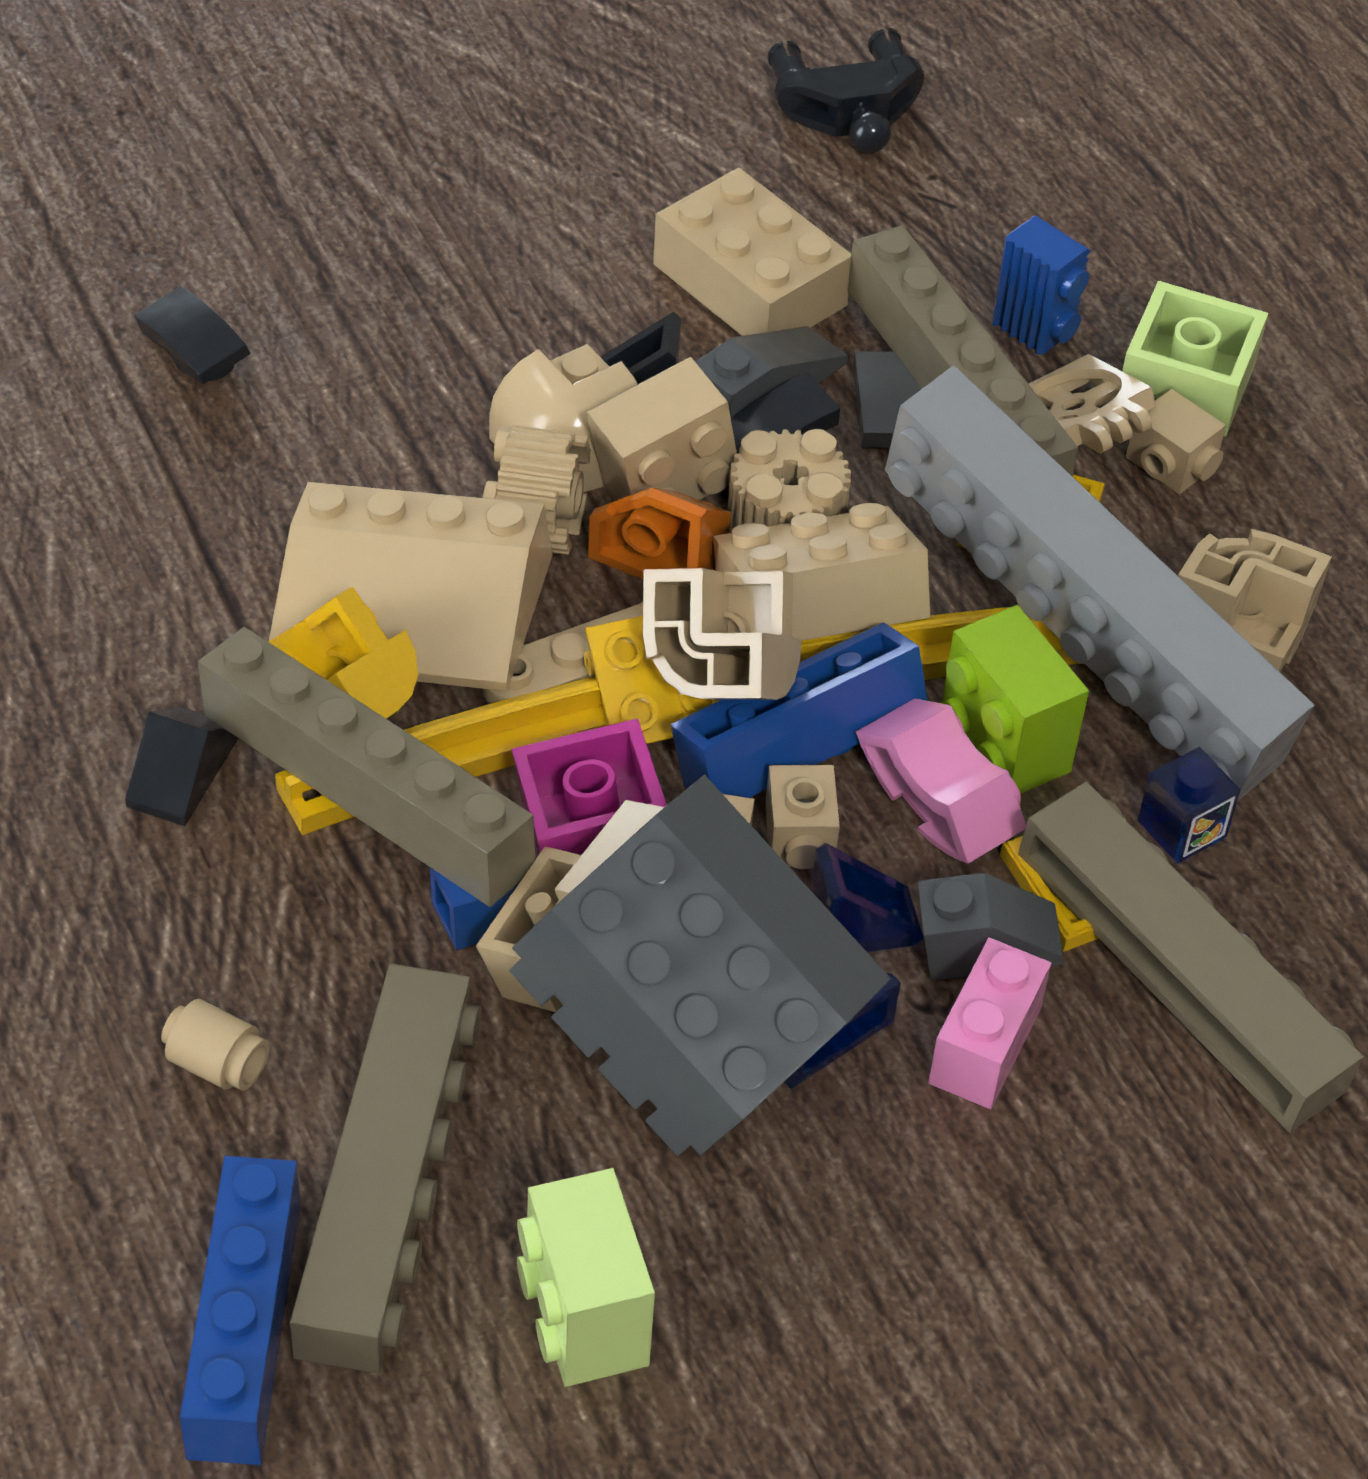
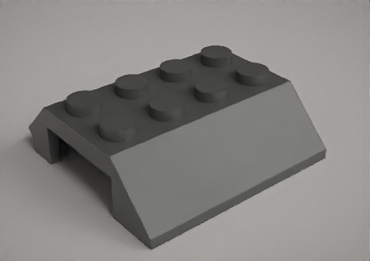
(696, 968)

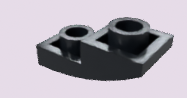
(193, 334)
(792, 406)

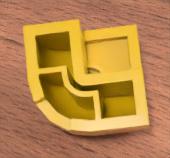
(354, 654)

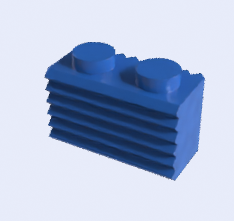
(1040, 285)

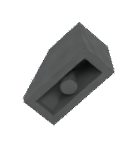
(970, 908)

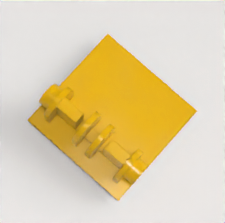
(632, 683)

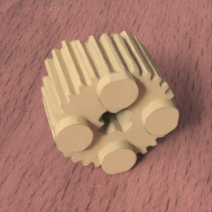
(544, 470)
(787, 477)

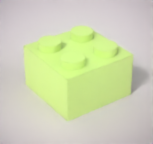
(1196, 348)
(586, 1277)

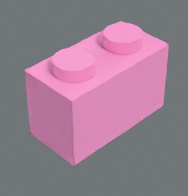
(989, 1023)

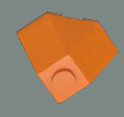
(656, 532)

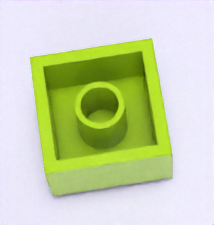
(1015, 697)

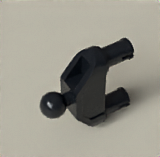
(851, 97)

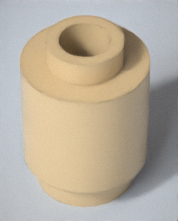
(215, 1045)

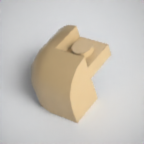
(559, 396)
(1259, 588)
(721, 632)

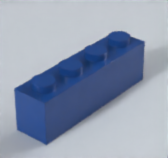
(815, 720)
(241, 1311)

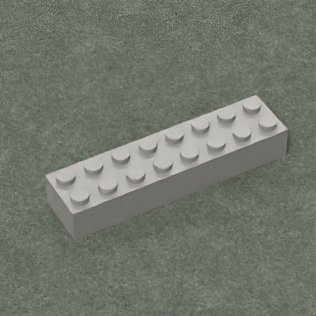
(1092, 582)

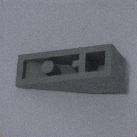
(760, 362)

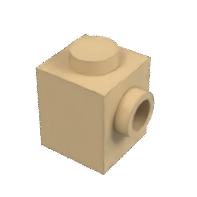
(1180, 444)
(801, 812)

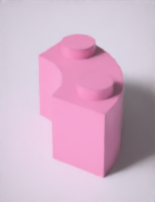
(942, 776)

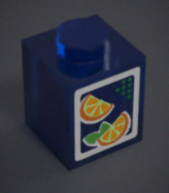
(1188, 804)

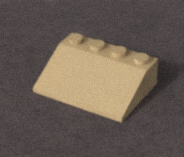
(435, 564)

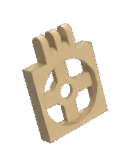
(1091, 424)

